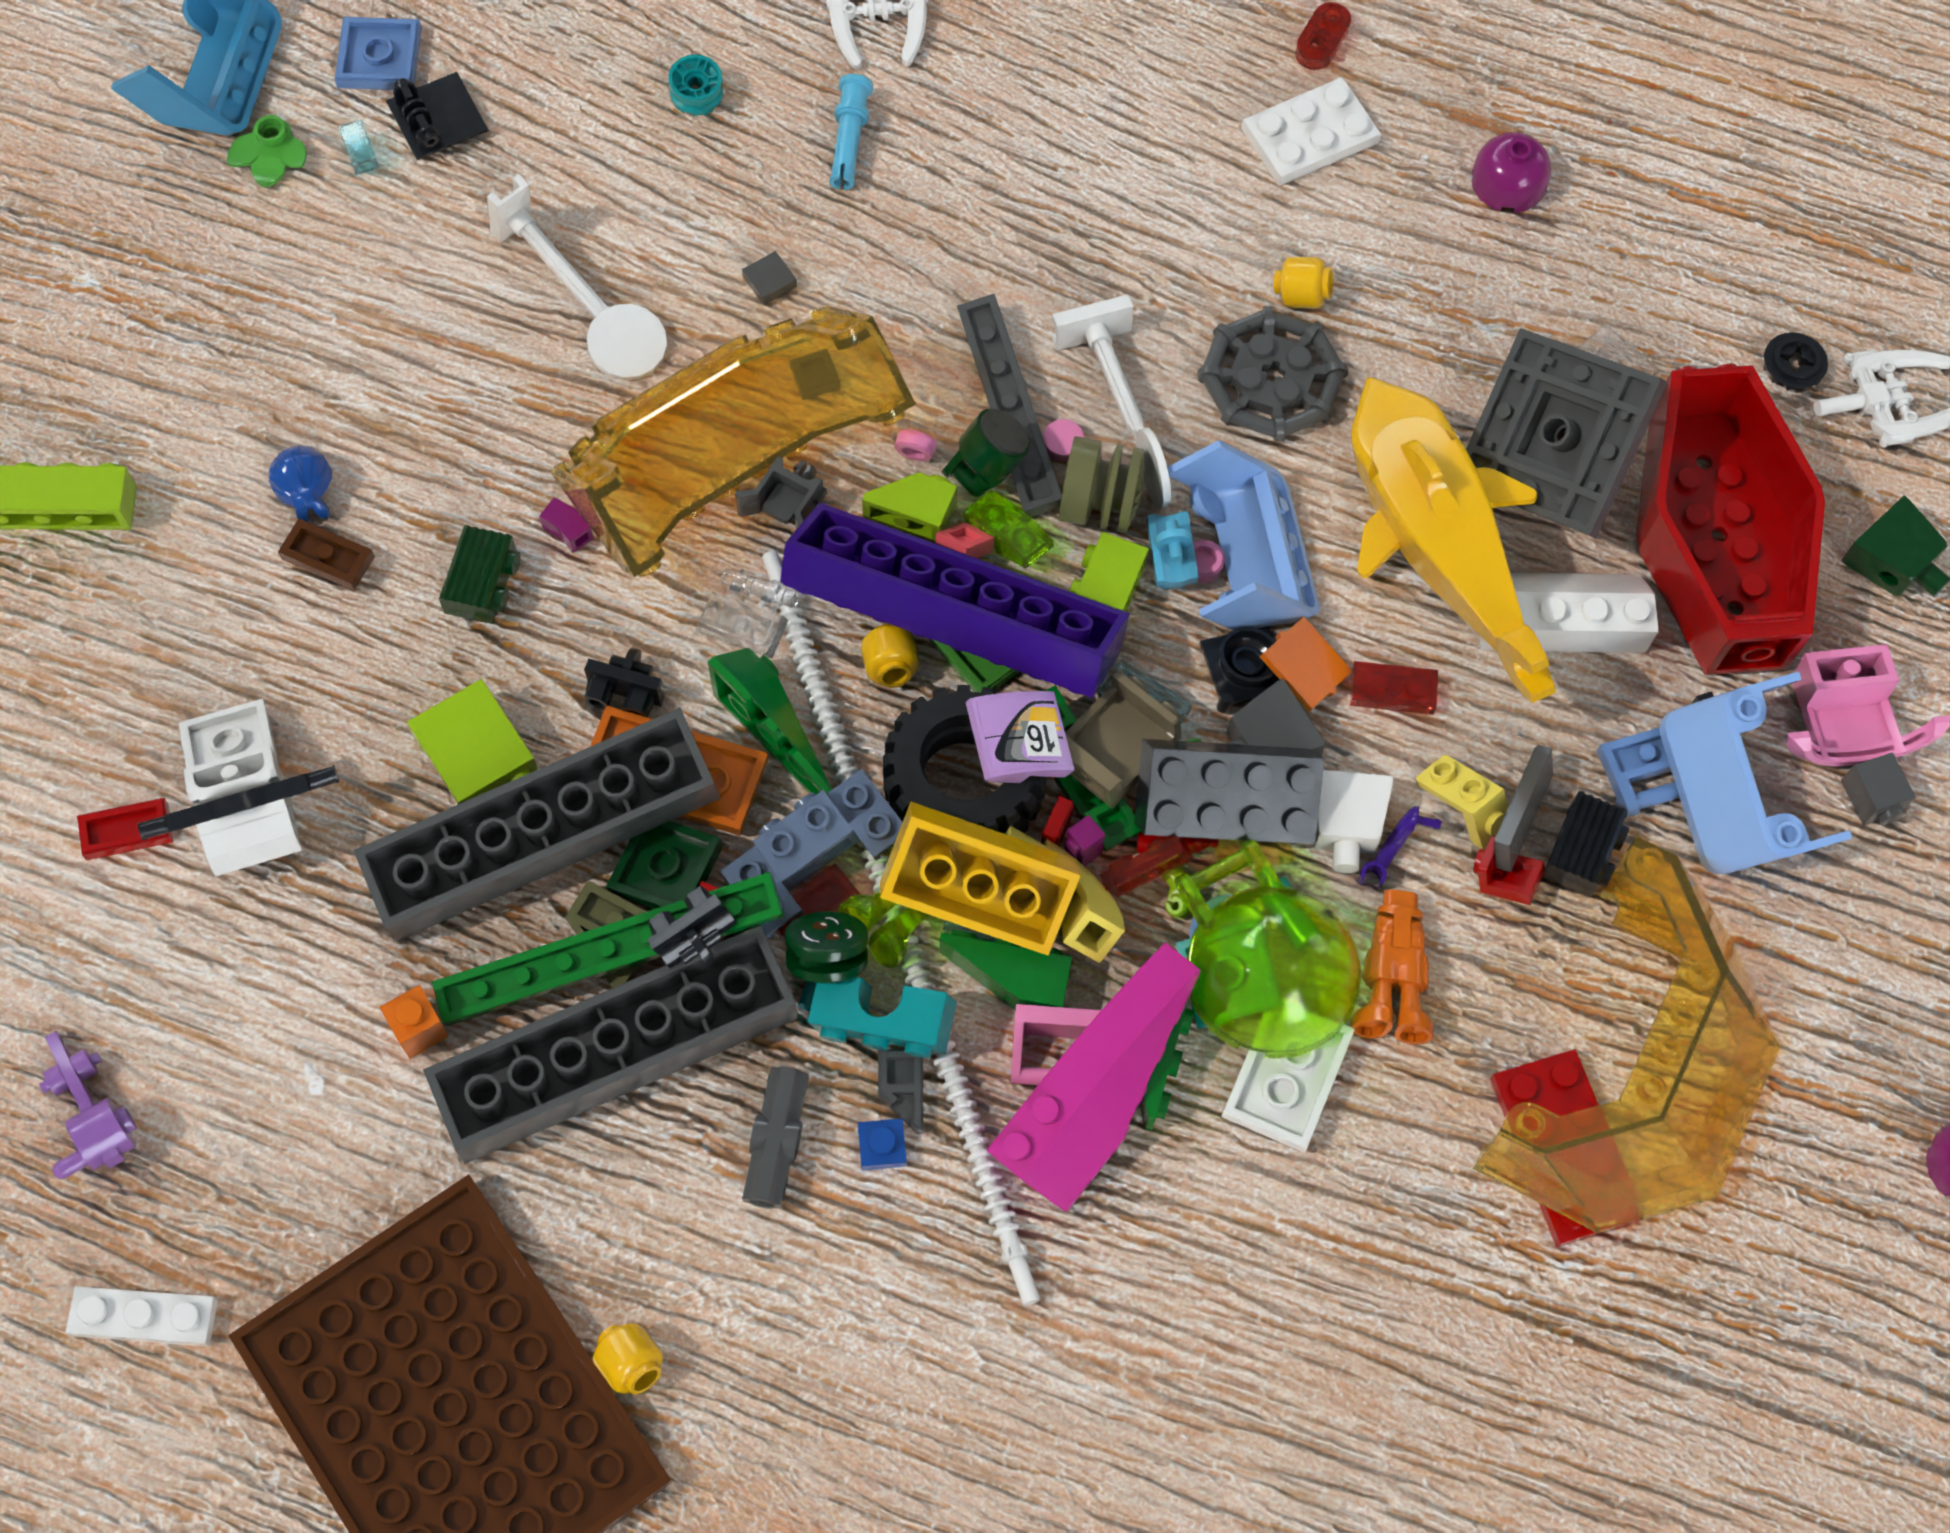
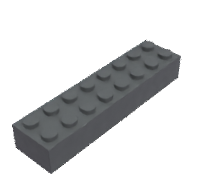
(536, 825)
(610, 1045)

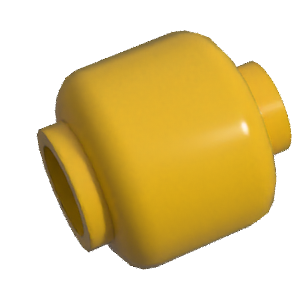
(1304, 282)
(889, 655)
(628, 1358)

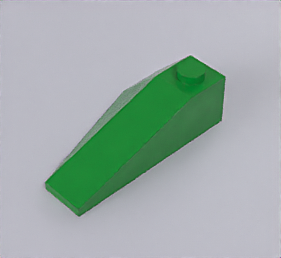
(758, 701)

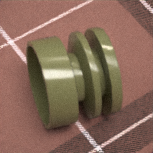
(1101, 484)

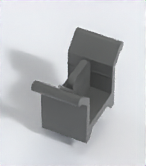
(783, 493)

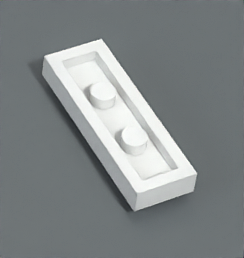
(141, 1316)

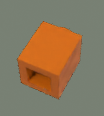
(414, 1021)

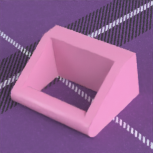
(1044, 1022)

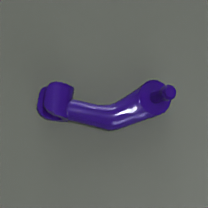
(1394, 843)

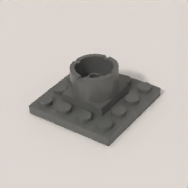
(1565, 427)

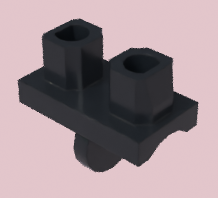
(625, 678)
(693, 932)

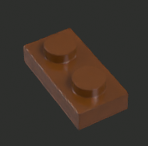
(326, 554)

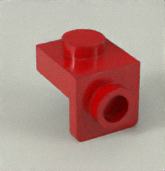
(1516, 885)

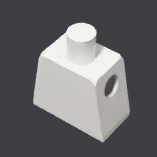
(1351, 816)

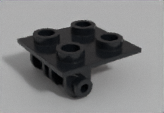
(435, 114)

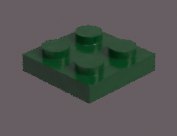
(664, 865)

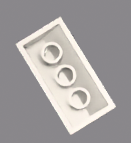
(1587, 611)

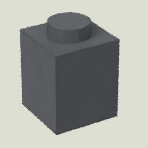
(1878, 790)

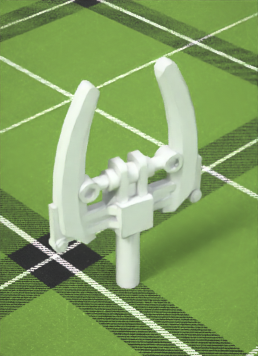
(842, 11)
(1878, 397)

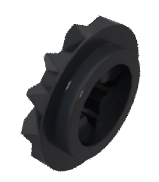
(1810, 356)

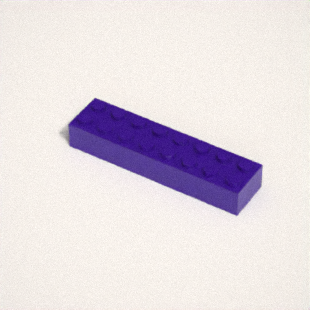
(954, 599)

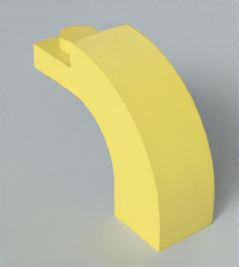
(1093, 917)

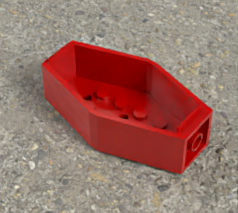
(1754, 495)

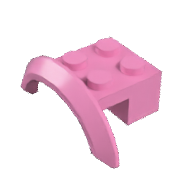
(1850, 711)

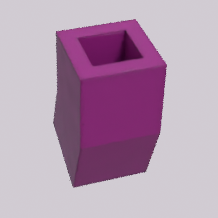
(566, 524)

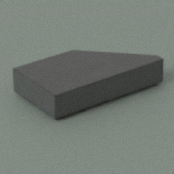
(902, 1086)

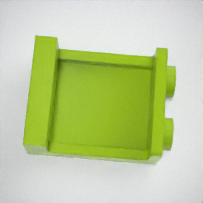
(471, 743)

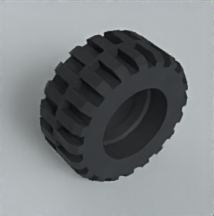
(926, 731)

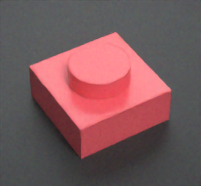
(966, 540)

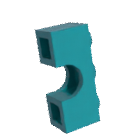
(918, 1023)

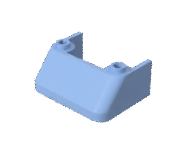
(1257, 534)
(1720, 787)

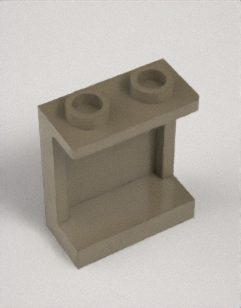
(1110, 734)

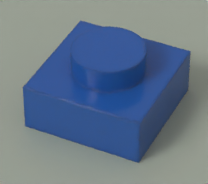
(882, 1144)

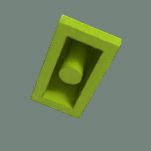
(913, 505)

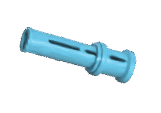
(851, 116)

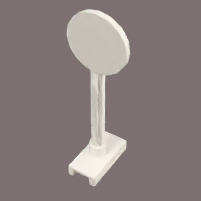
(1095, 326)
(622, 338)

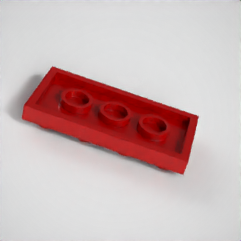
(1561, 1088)

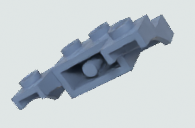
(816, 835)

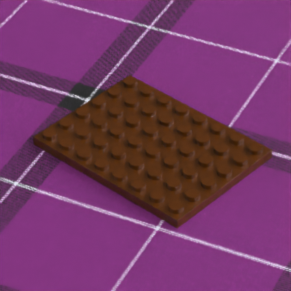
(447, 1387)

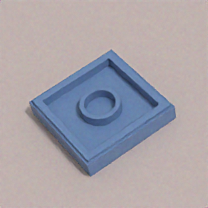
(377, 52)

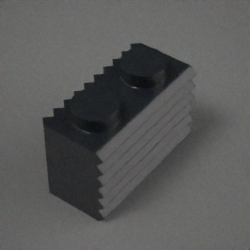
(1586, 843)

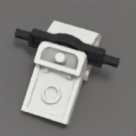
(237, 790)

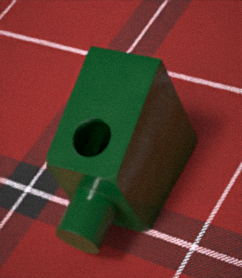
(1900, 551)

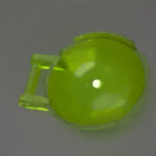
(1271, 961)

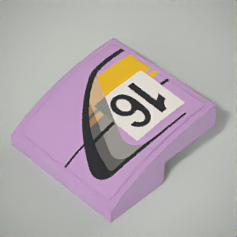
(1019, 736)

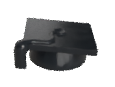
(1236, 665)

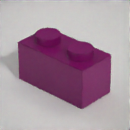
(1085, 841)

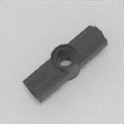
(775, 1137)

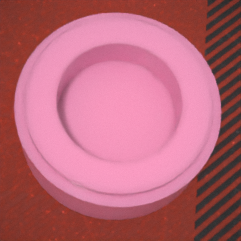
(1059, 438)
(915, 445)
(1209, 560)

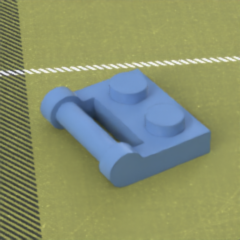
(1635, 760)

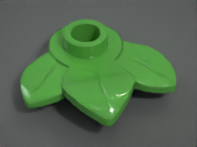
(268, 155)

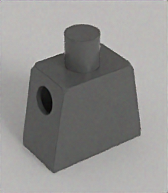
(1275, 721)

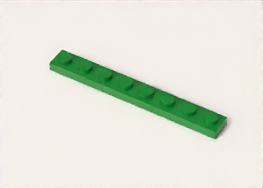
(588, 955)

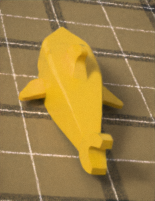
(1443, 521)

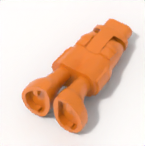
(1399, 963)

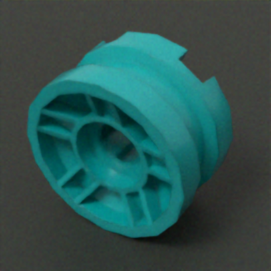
(700, 71)

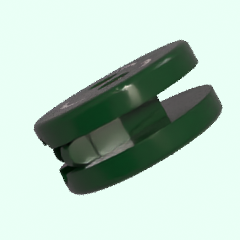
(826, 947)

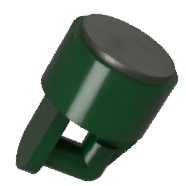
(990, 447)

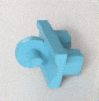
(1172, 550)

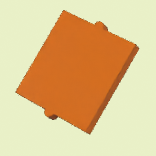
(1306, 663)

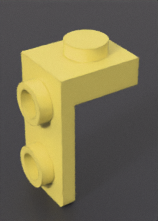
(1468, 792)

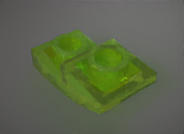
(1014, 531)

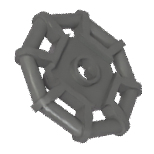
(1277, 353)

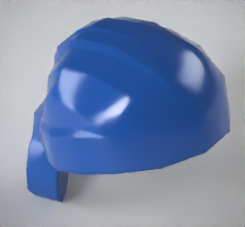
(300, 479)

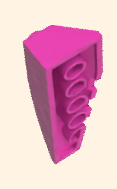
(1093, 1090)

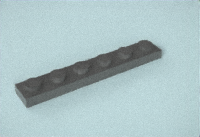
(1007, 392)

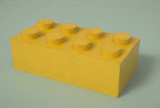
(979, 878)

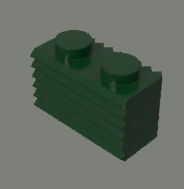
(479, 575)

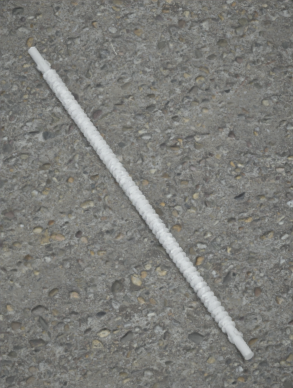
(1013, 1250)

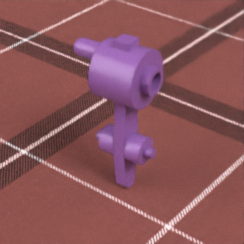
(100, 1129)

